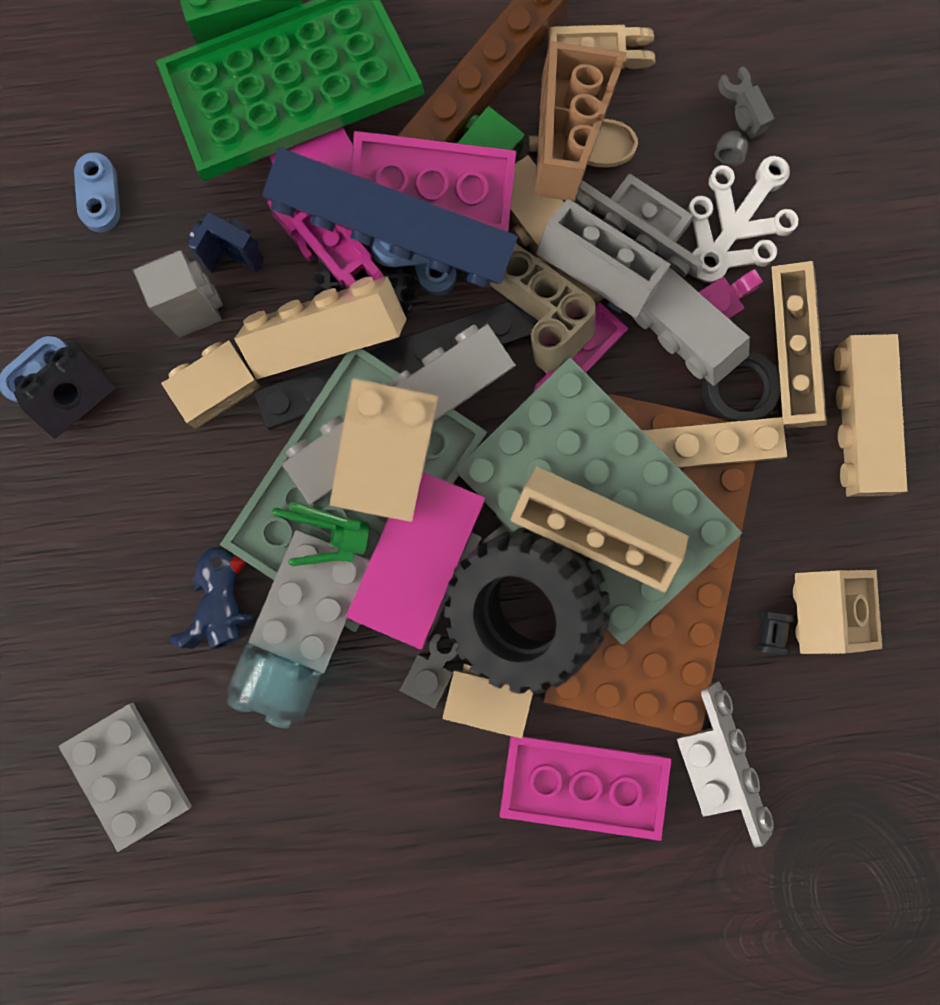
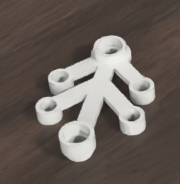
(737, 225)

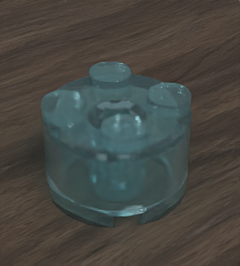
(271, 686)

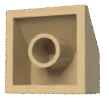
(837, 611)

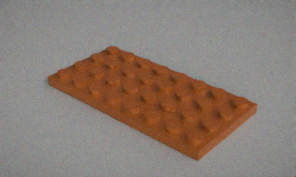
(673, 656)

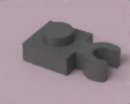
(428, 676)

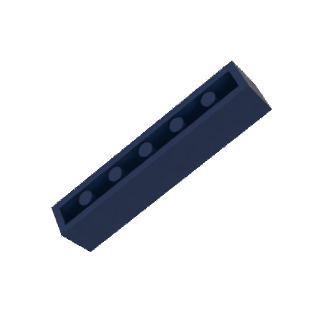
(389, 217)

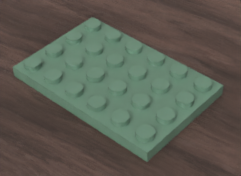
(590, 441)
(264, 538)

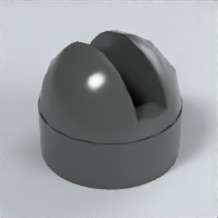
(732, 148)

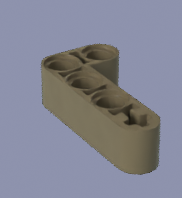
(553, 313)

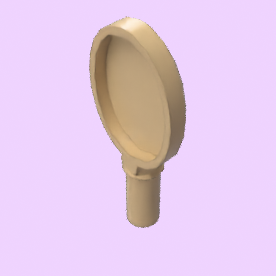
(612, 148)

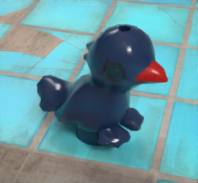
(218, 612)

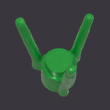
(346, 534)

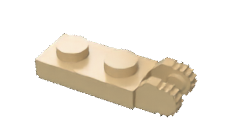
(610, 38)

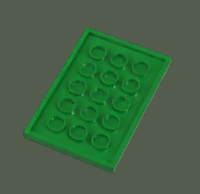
(286, 81)

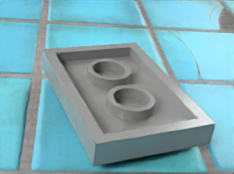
(308, 604)
(125, 776)

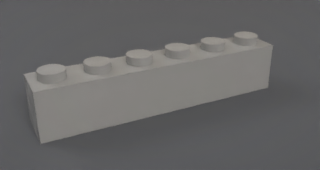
(449, 375)

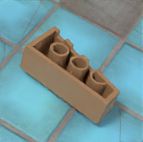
(572, 109)

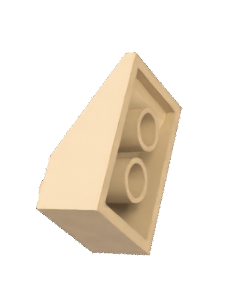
(382, 450)

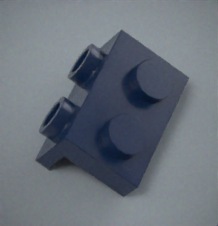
(216, 237)

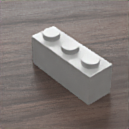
(601, 258)
(179, 293)
(694, 329)

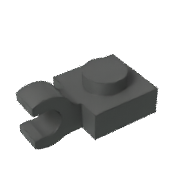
(751, 108)

